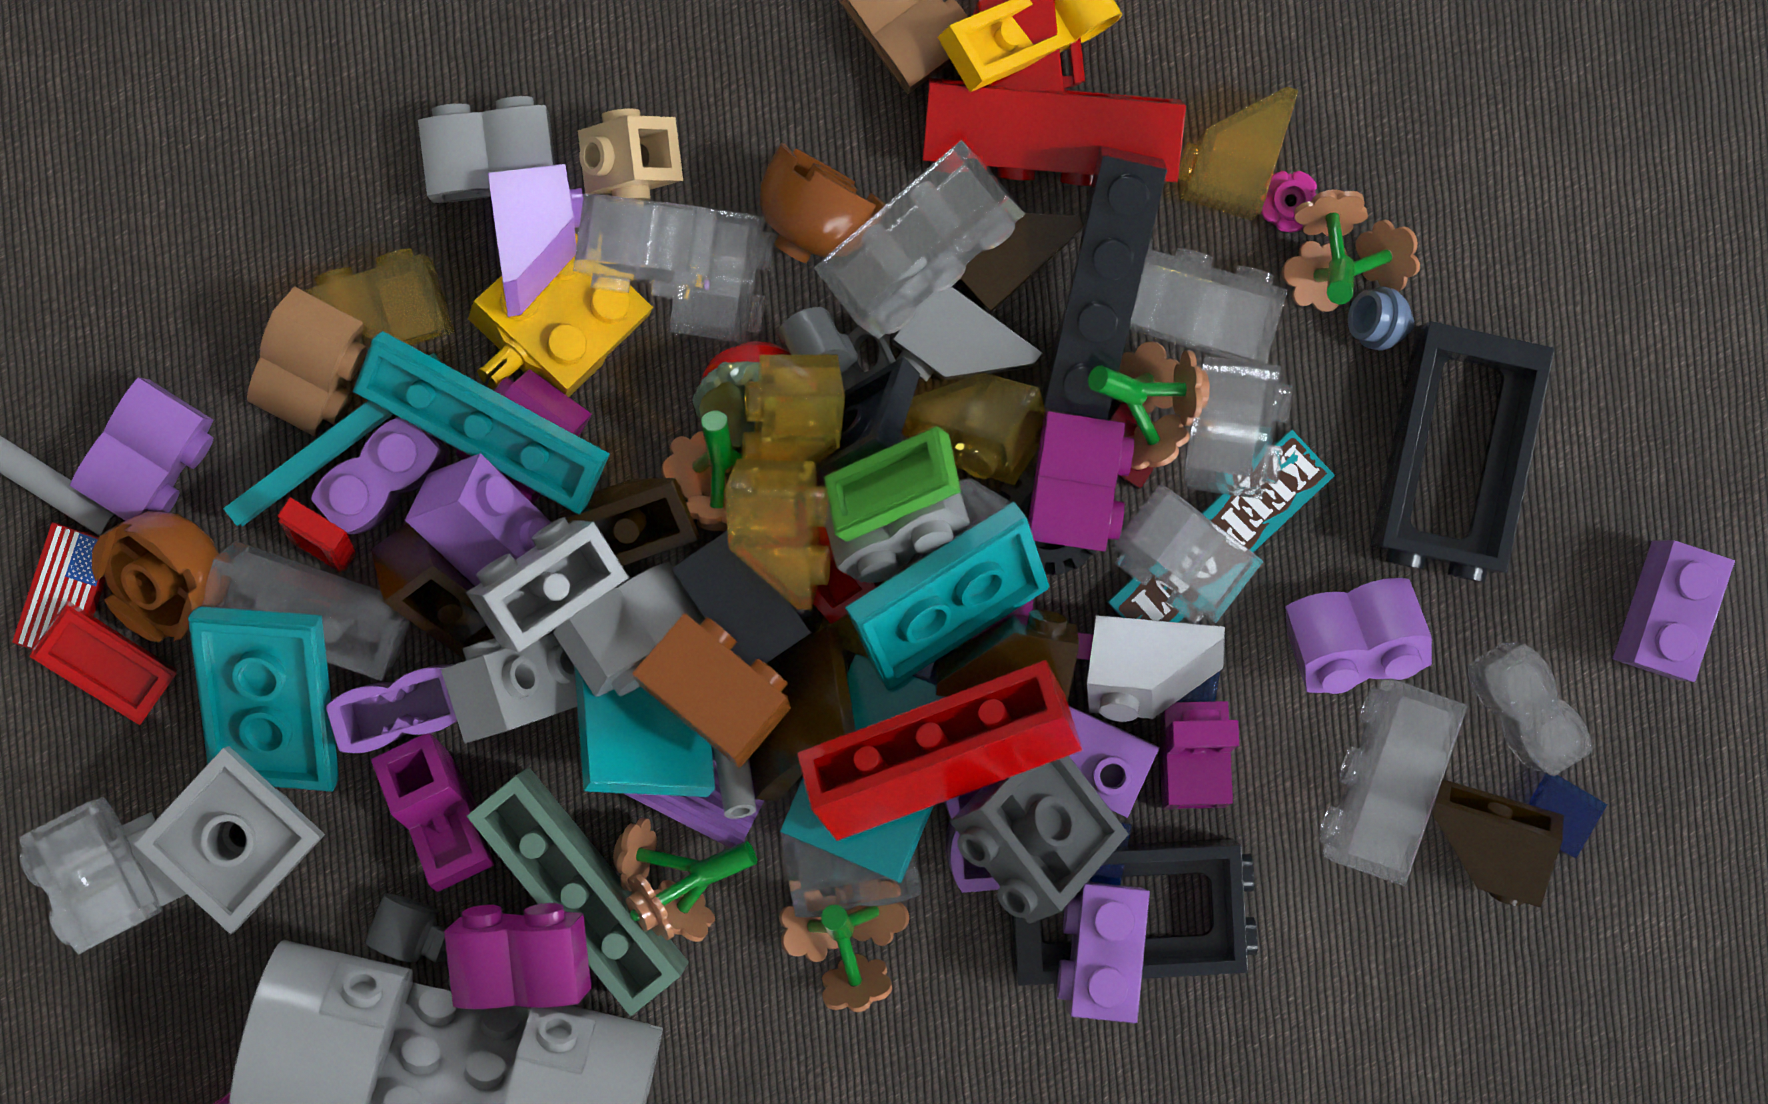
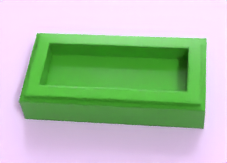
(892, 484)

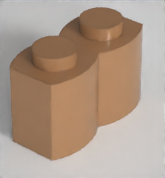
(906, 34)
(306, 362)

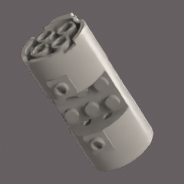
(366, 1034)

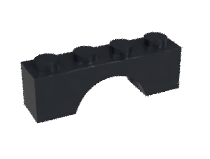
(1105, 279)

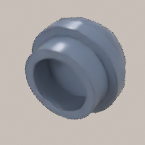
(1380, 318)

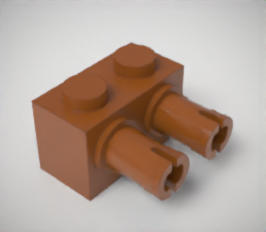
(713, 688)

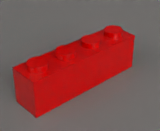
(1050, 128)
(939, 751)

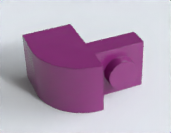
(1197, 755)
(433, 803)

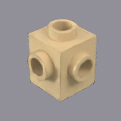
(629, 154)

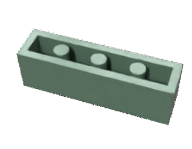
(565, 868)

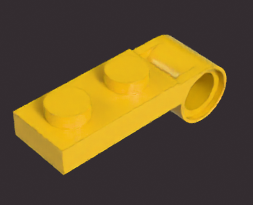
(995, 46)

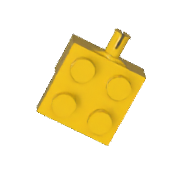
(560, 333)

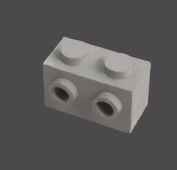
(546, 584)
(509, 688)

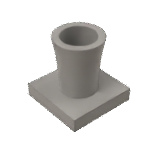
(199, 846)

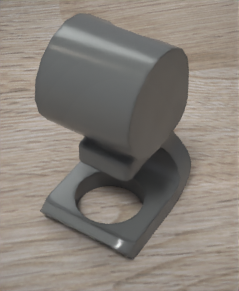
(816, 334)
(407, 930)

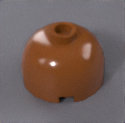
(811, 204)
(155, 572)

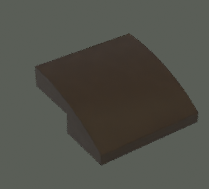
(818, 711)

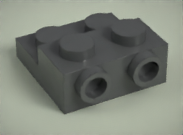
(1039, 837)

